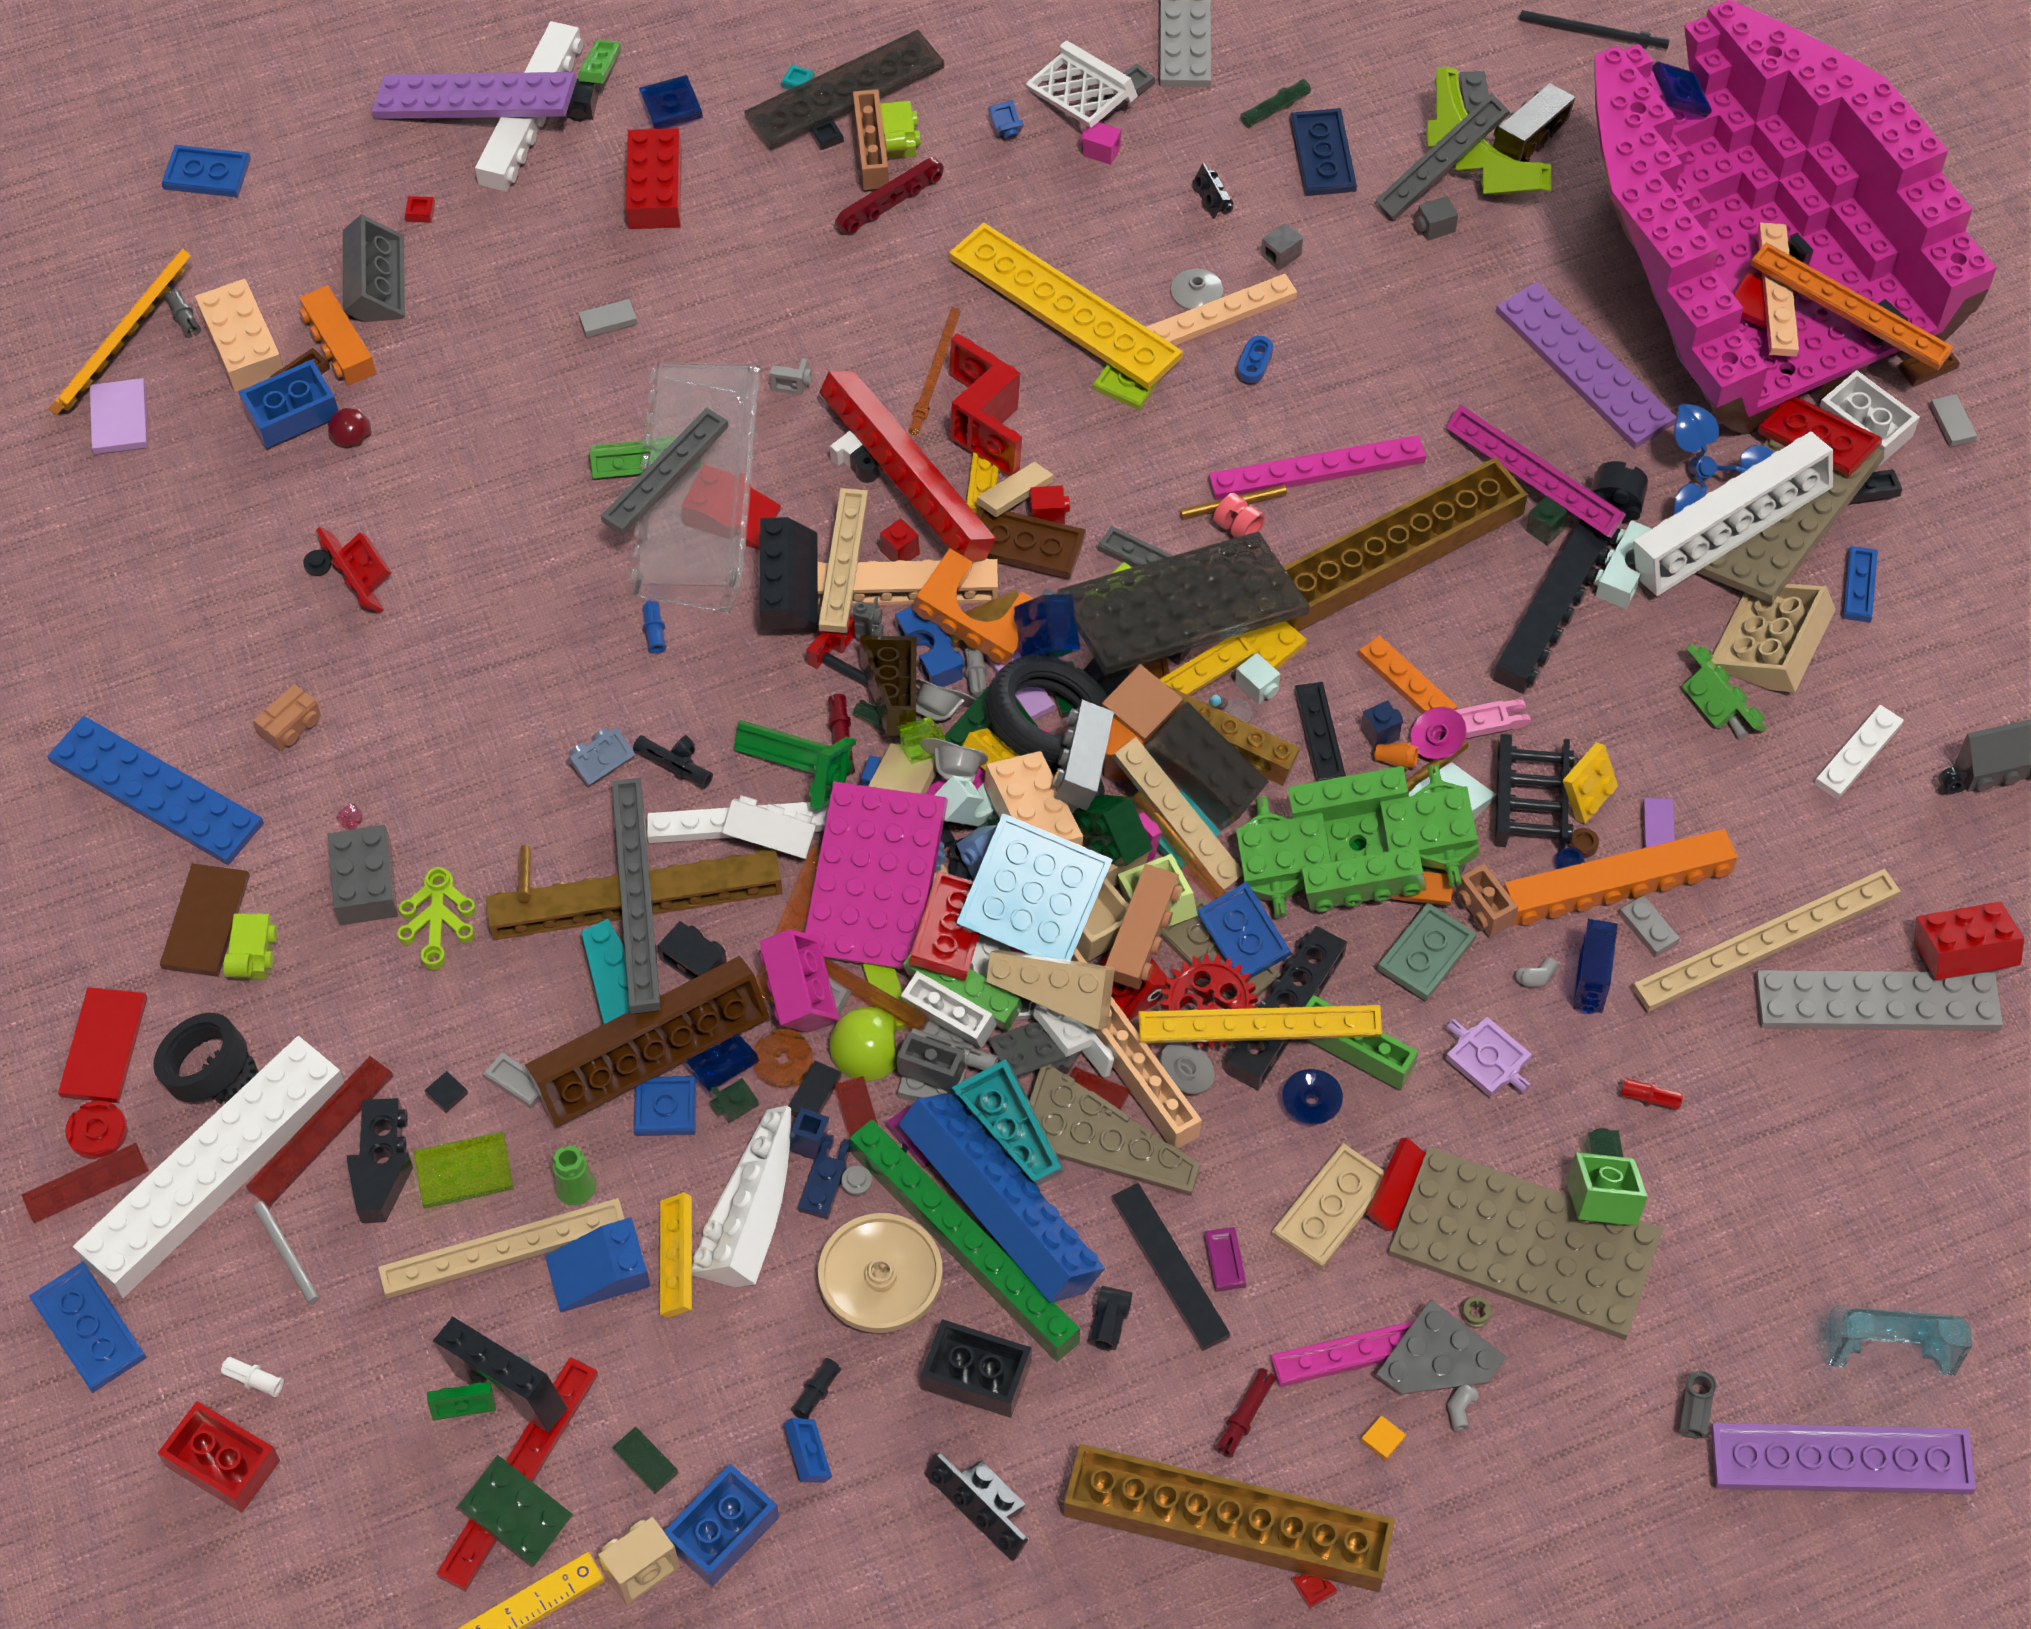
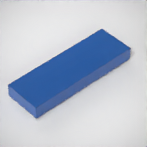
(1860, 584)

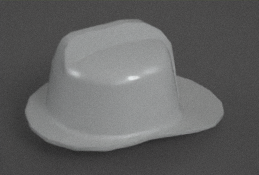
(940, 702)
(954, 759)

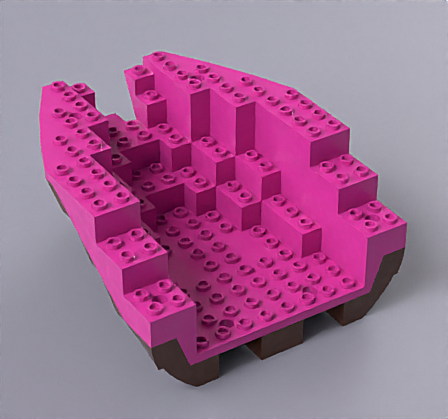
(1794, 143)

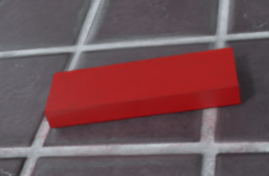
(1396, 1184)

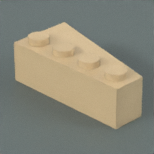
(1061, 985)

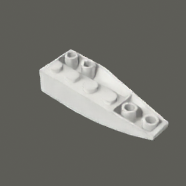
(749, 1207)

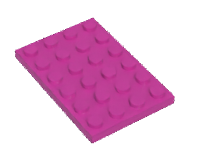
(875, 873)

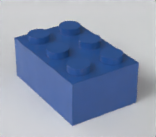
(288, 403)
(722, 1524)

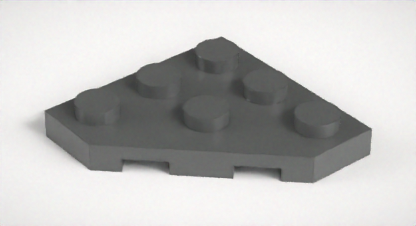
(1439, 1355)

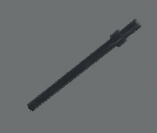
(1642, 38)

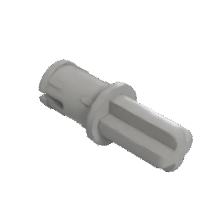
(975, 671)

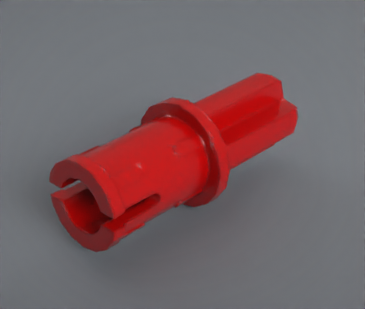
(1651, 1094)

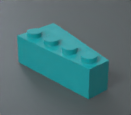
(608, 969)
(1009, 1116)

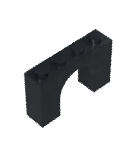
(478, 1358)

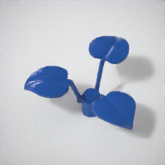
(1694, 430)

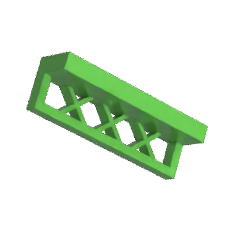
(616, 459)

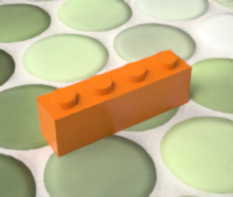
(337, 336)

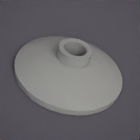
(1196, 288)
(1188, 1067)

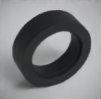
(214, 1076)

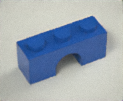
(940, 664)

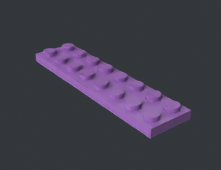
(474, 95)
(1586, 365)
(1842, 1458)

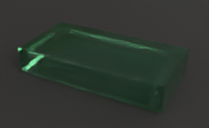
(645, 1460)

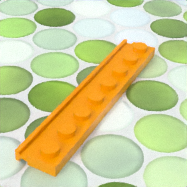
(126, 326)

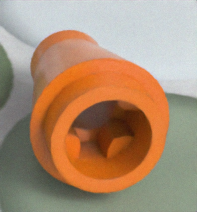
(1398, 754)

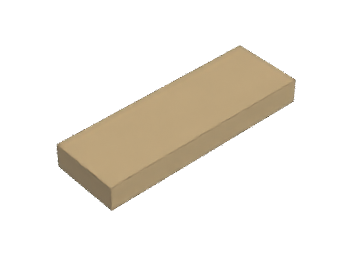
(1014, 489)

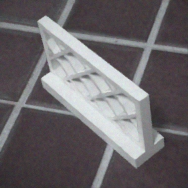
(1094, 72)

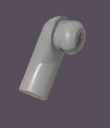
(1537, 976)
(1458, 1403)

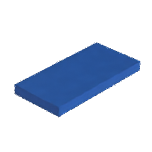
(87, 1327)

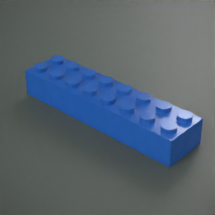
(1002, 1196)

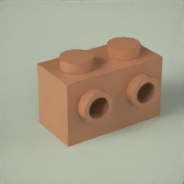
(1486, 900)

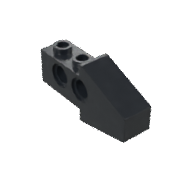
(373, 1183)

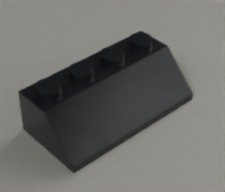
(788, 574)

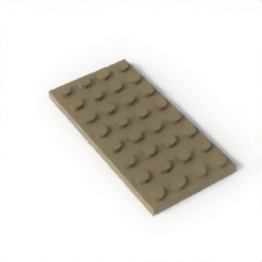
(1774, 555)
(1524, 1243)

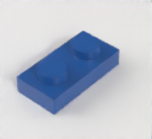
(807, 1450)

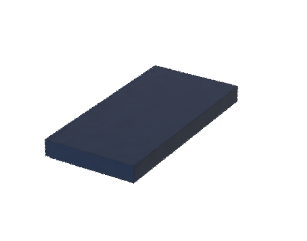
(1323, 152)

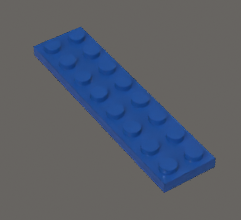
(155, 790)

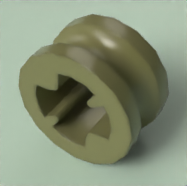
(1476, 1302)

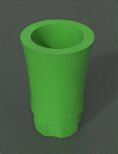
(573, 1178)

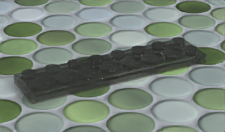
(831, 93)

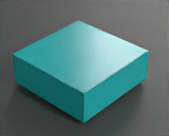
(796, 76)

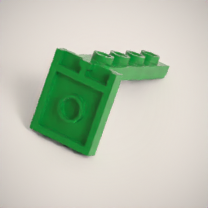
(826, 761)

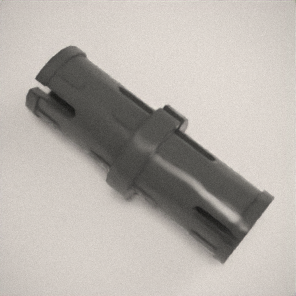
(182, 313)

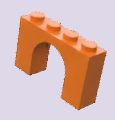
(939, 604)

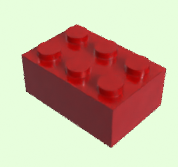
(1968, 940)
(219, 1456)

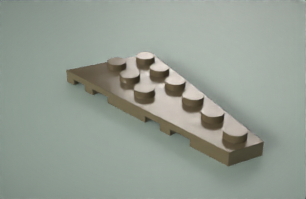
(1104, 1137)

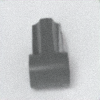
(1697, 1406)

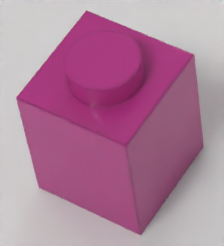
(1101, 142)

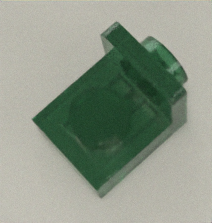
(733, 1100)

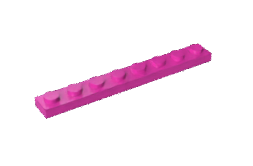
(1319, 467)
(1536, 471)

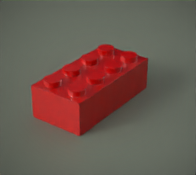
(653, 178)

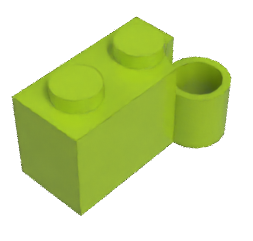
(899, 129)
(250, 947)

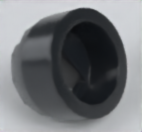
(684, 747)

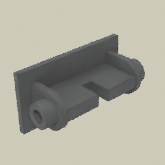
(868, 619)

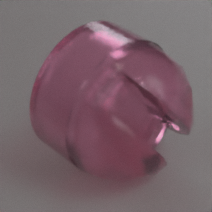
(349, 816)

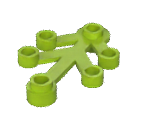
(436, 914)

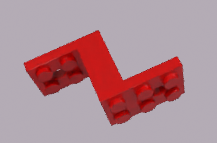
(985, 405)

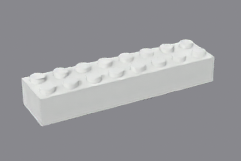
(1733, 513)

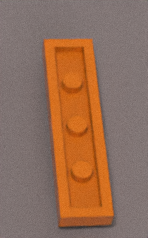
(1403, 676)

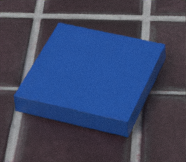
(666, 1106)

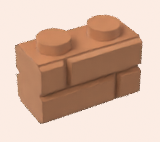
(287, 718)

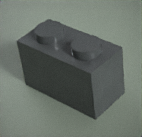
(931, 1062)

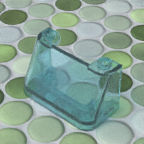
(1942, 1335)

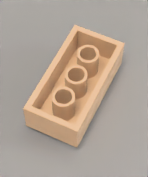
(239, 334)
(1026, 792)

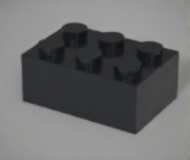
(976, 1368)

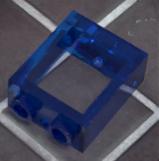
(1595, 966)

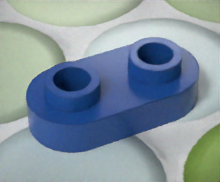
(1252, 363)

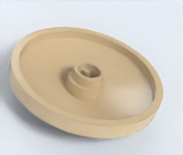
(880, 1272)

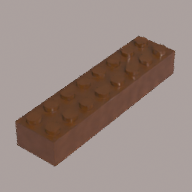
(647, 1043)

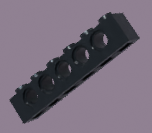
(1319, 945)

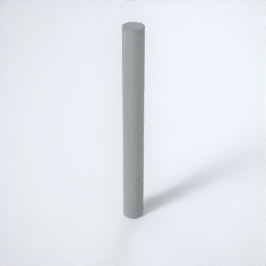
(286, 1252)

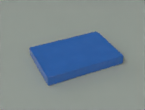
(206, 171)
(1244, 931)

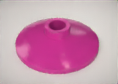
(1433, 724)

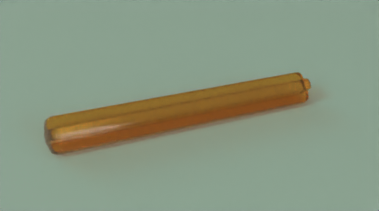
(876, 996)

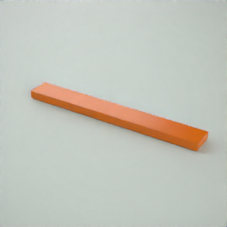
(1852, 306)

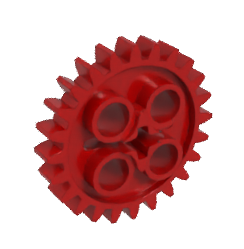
(1221, 978)

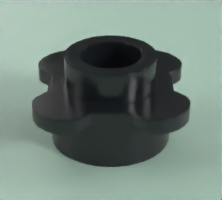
(1952, 780)

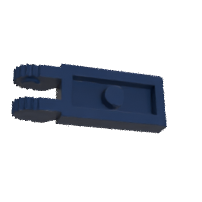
(824, 1180)

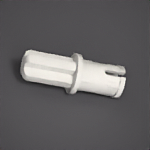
(252, 1376)

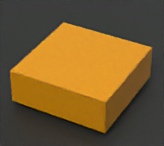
(1383, 1438)

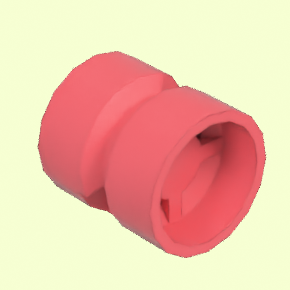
(1236, 516)

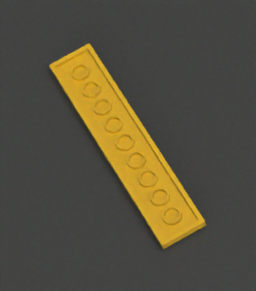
(1066, 305)

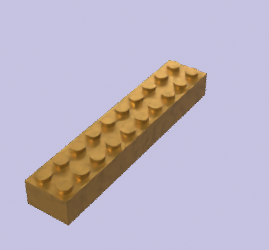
(1405, 539)
(1229, 1517)

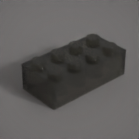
(1205, 765)

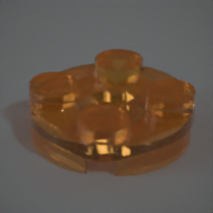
(788, 1073)

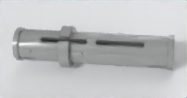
(973, 1057)

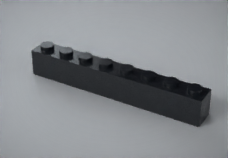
(1553, 607)

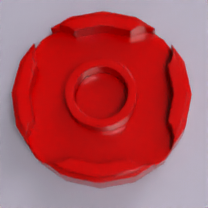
(96, 1129)

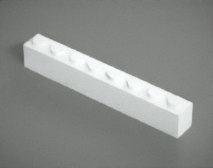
(515, 135)

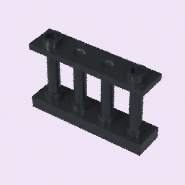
(1508, 803)

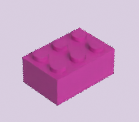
(798, 980)

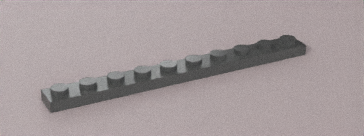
(636, 896)

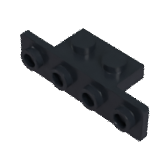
(983, 1500)

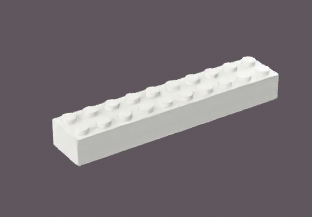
(208, 1167)

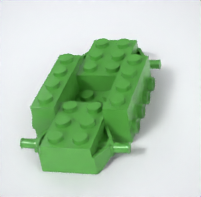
(1328, 815)

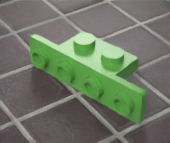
(1716, 694)

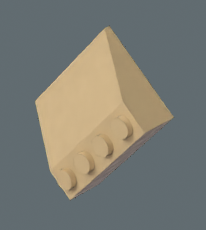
(1777, 639)

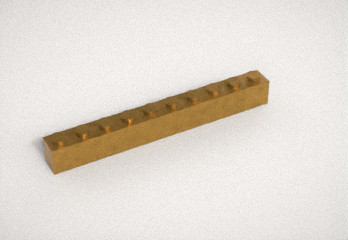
(599, 899)

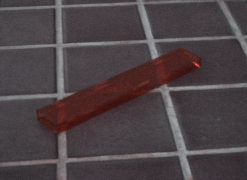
(319, 1131)

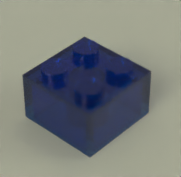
(1047, 626)

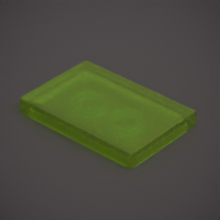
(463, 1170)

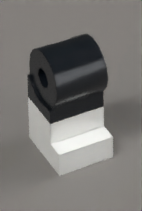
(855, 455)

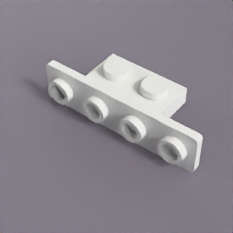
(1075, 1037)

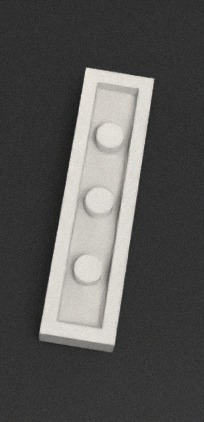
(1859, 752)

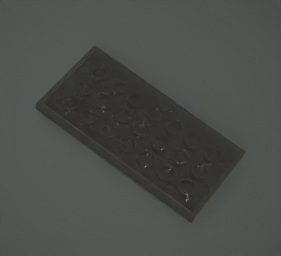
(1184, 602)

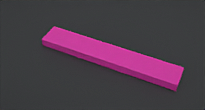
(1337, 1355)

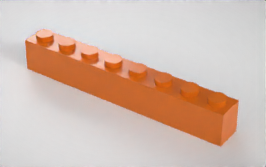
(1622, 876)

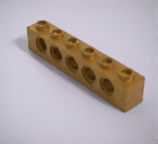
(1265, 751)

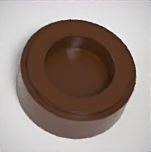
(1585, 841)

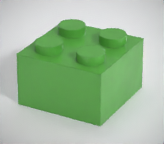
(1606, 1189)

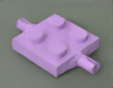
(1488, 1056)

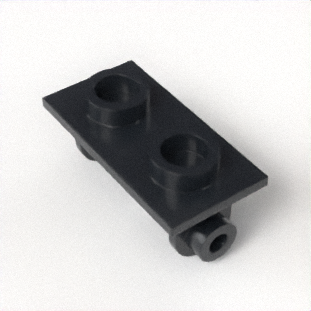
(1210, 190)

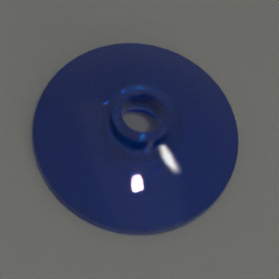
(1314, 1085)

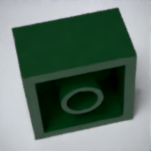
(1114, 829)

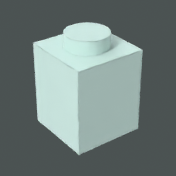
(1258, 678)

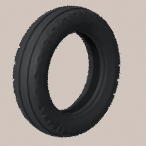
(1042, 673)

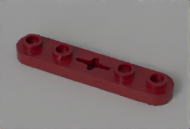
(889, 195)

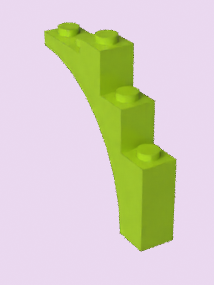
(1500, 173)

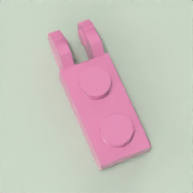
(1494, 717)

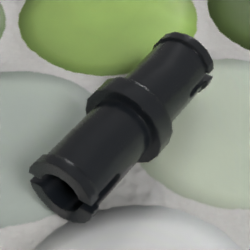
(816, 1389)

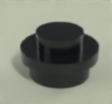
(317, 562)

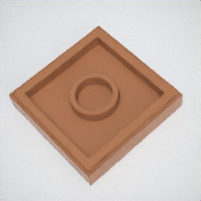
(1142, 703)

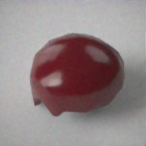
(348, 427)

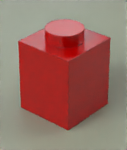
(1049, 503)
(899, 542)

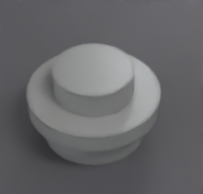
(856, 1180)

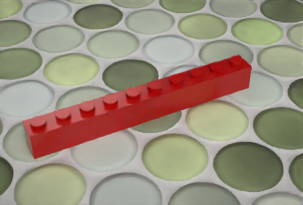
(907, 465)

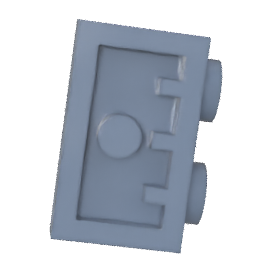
(601, 755)

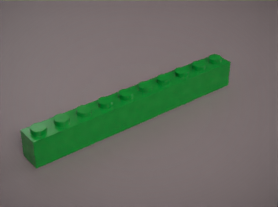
(964, 1241)

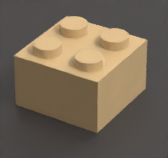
(639, 1560)

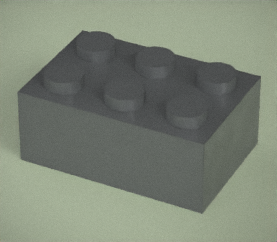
(362, 875)

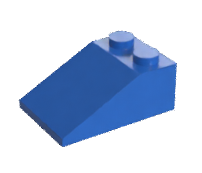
(598, 1266)

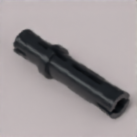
(673, 762)

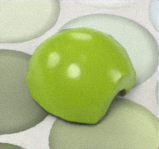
(864, 1043)

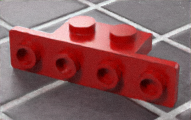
(360, 564)

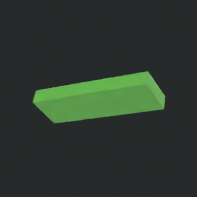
(599, 61)

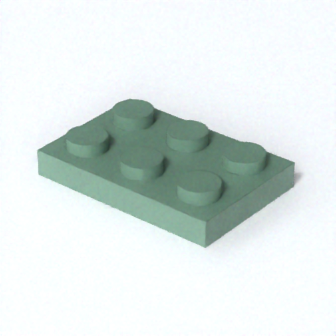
(1427, 951)

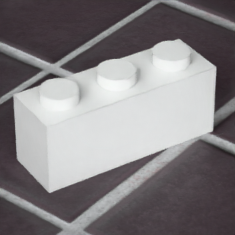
(770, 826)
(949, 1009)

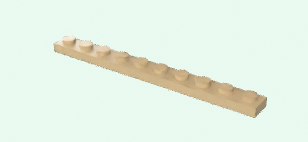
(1766, 940)

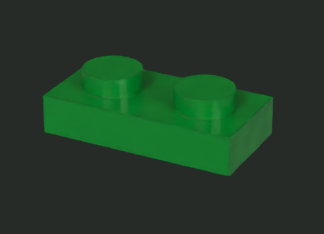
(461, 1401)

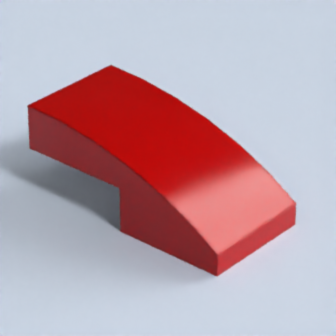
(827, 641)

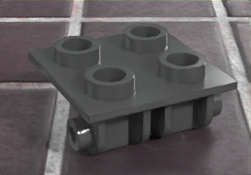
(1026, 1048)

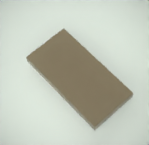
(1193, 939)

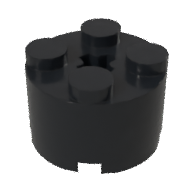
(1621, 487)

